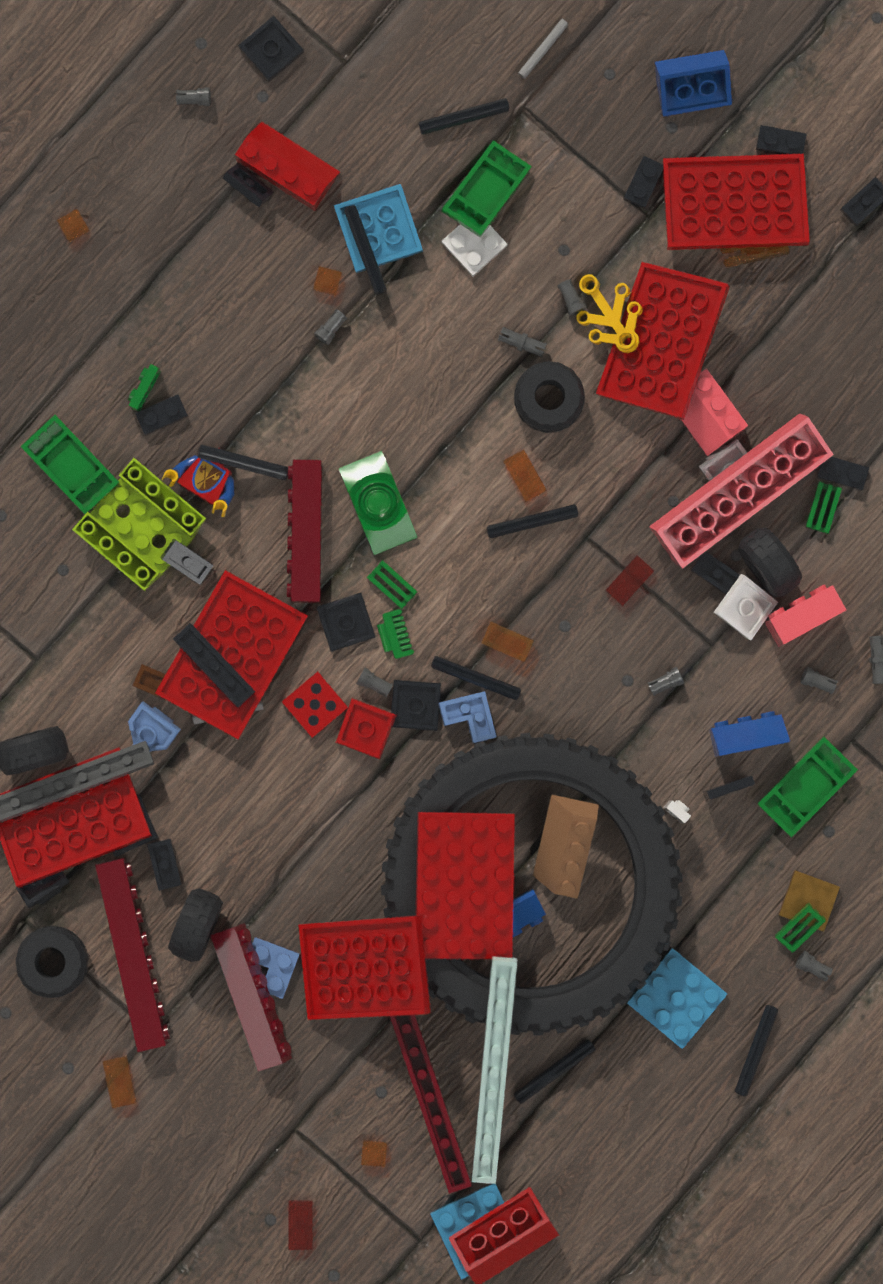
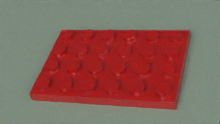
(735, 201)
(673, 340)
(251, 635)
(73, 829)
(465, 884)
(364, 968)

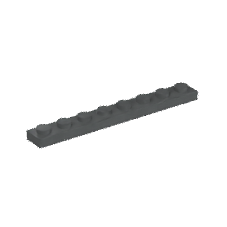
(75, 780)

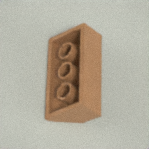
(565, 845)

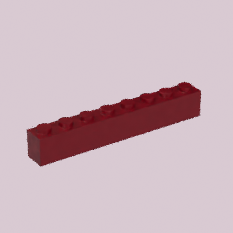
(131, 954)
(431, 1102)

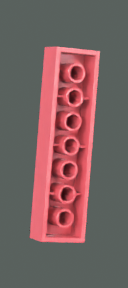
(741, 490)

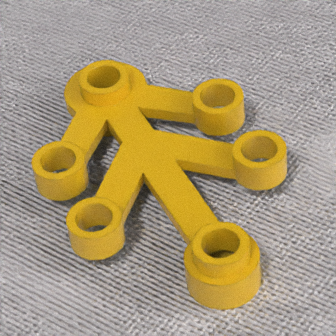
(612, 317)

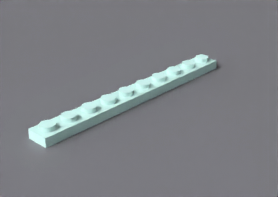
(494, 1069)

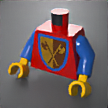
(204, 479)

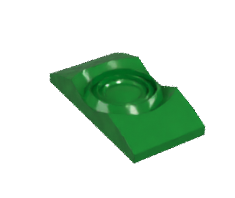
(486, 189)
(70, 464)
(378, 503)
(807, 786)

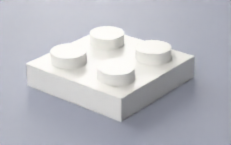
(474, 251)
(745, 607)

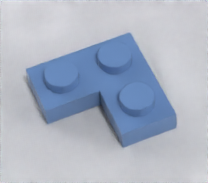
(472, 709)
(280, 964)

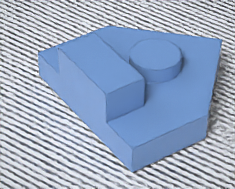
(153, 727)

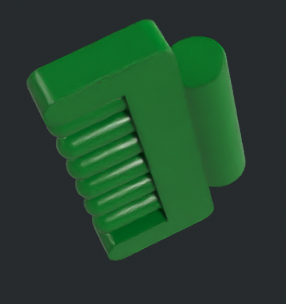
(389, 636)

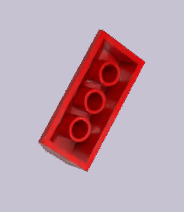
(286, 165)
(503, 1236)

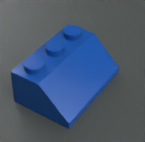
(693, 83)
(748, 734)
(526, 911)

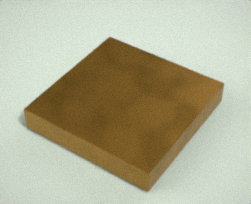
(805, 890)

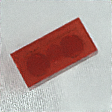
(629, 580)
(300, 1224)

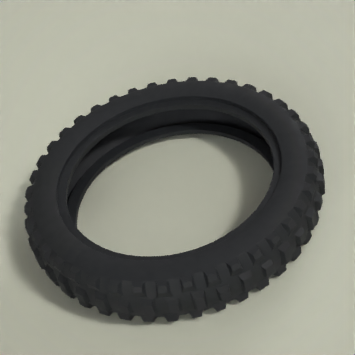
(652, 858)

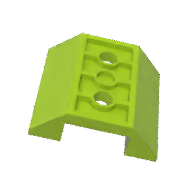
(153, 512)

